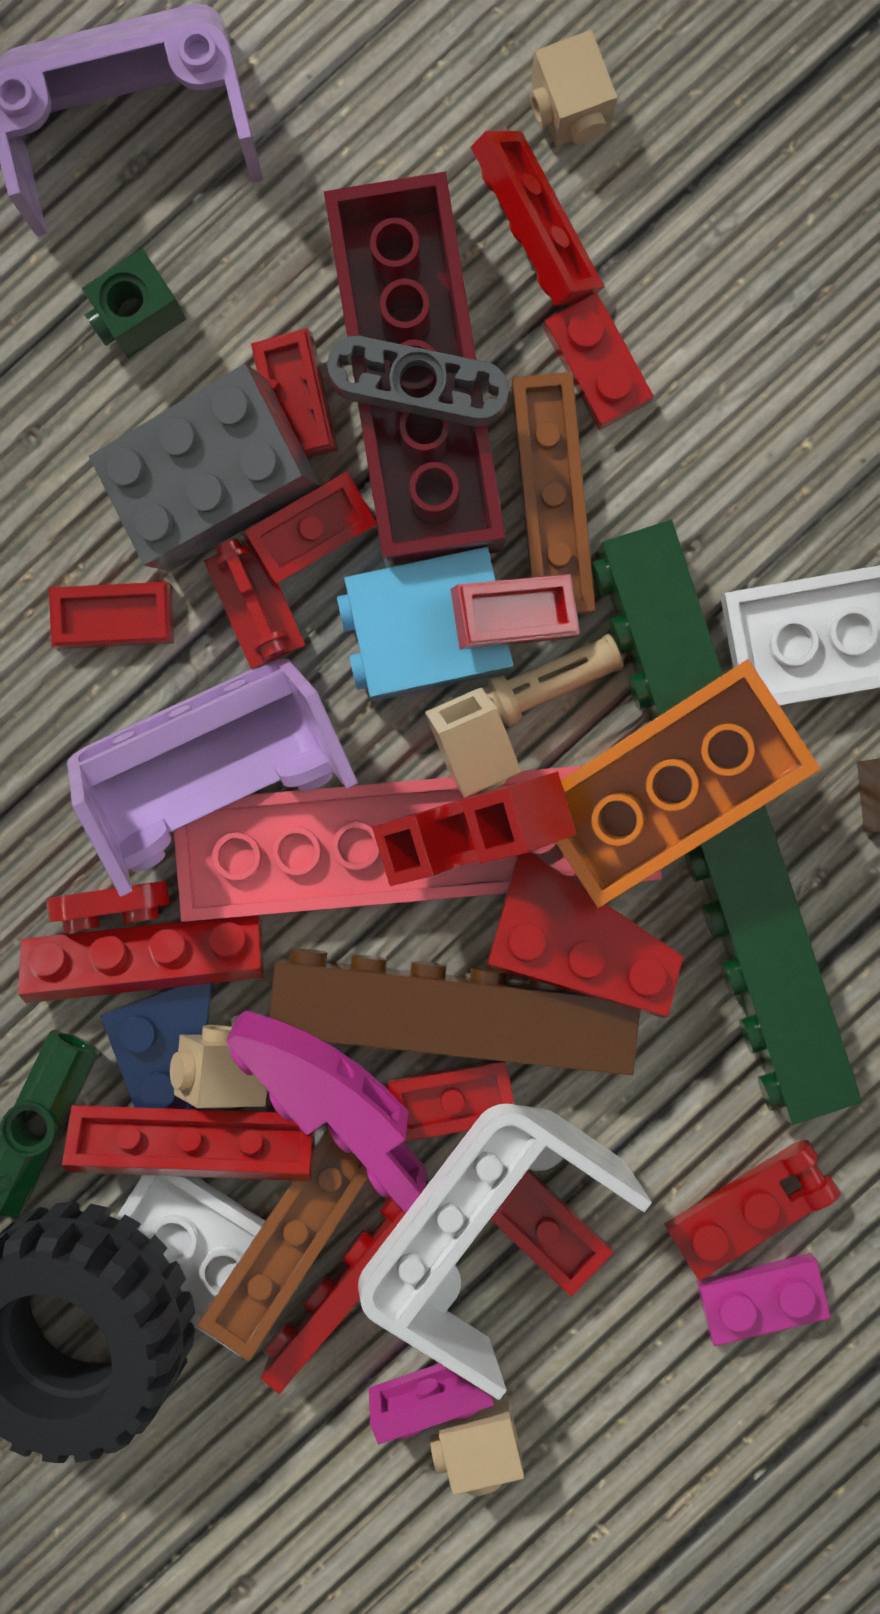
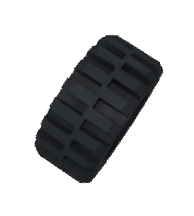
(134, 1298)

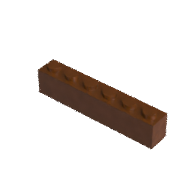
(451, 1013)

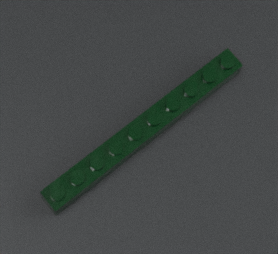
(742, 865)

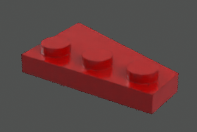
(563, 940)

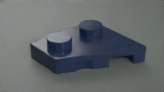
(148, 1036)

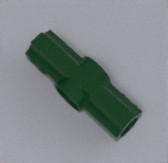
(51, 1092)

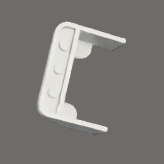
(416, 1270)

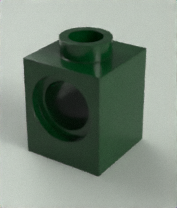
(127, 280)

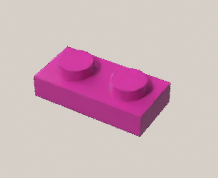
(763, 1299)
(422, 1401)

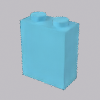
(410, 626)

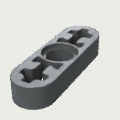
(369, 386)

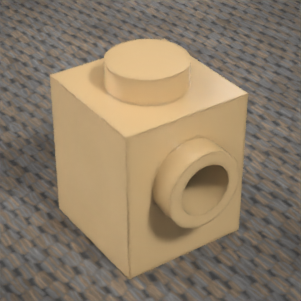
(572, 90)
(473, 742)
(207, 1074)
(479, 1450)

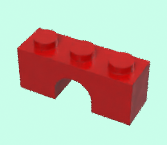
(475, 830)

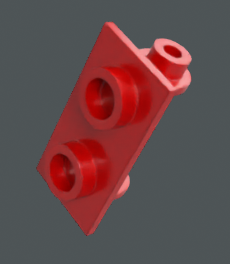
(253, 605)

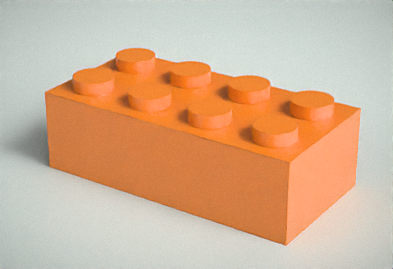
(680, 782)

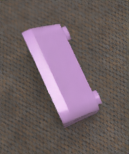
(107, 62)
(199, 759)

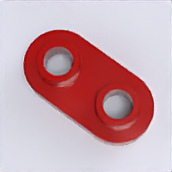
(83, 909)

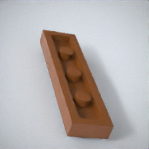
(553, 482)
(284, 1249)

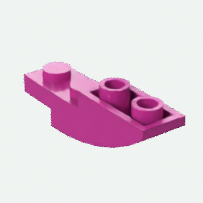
(322, 1085)

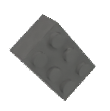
(204, 469)

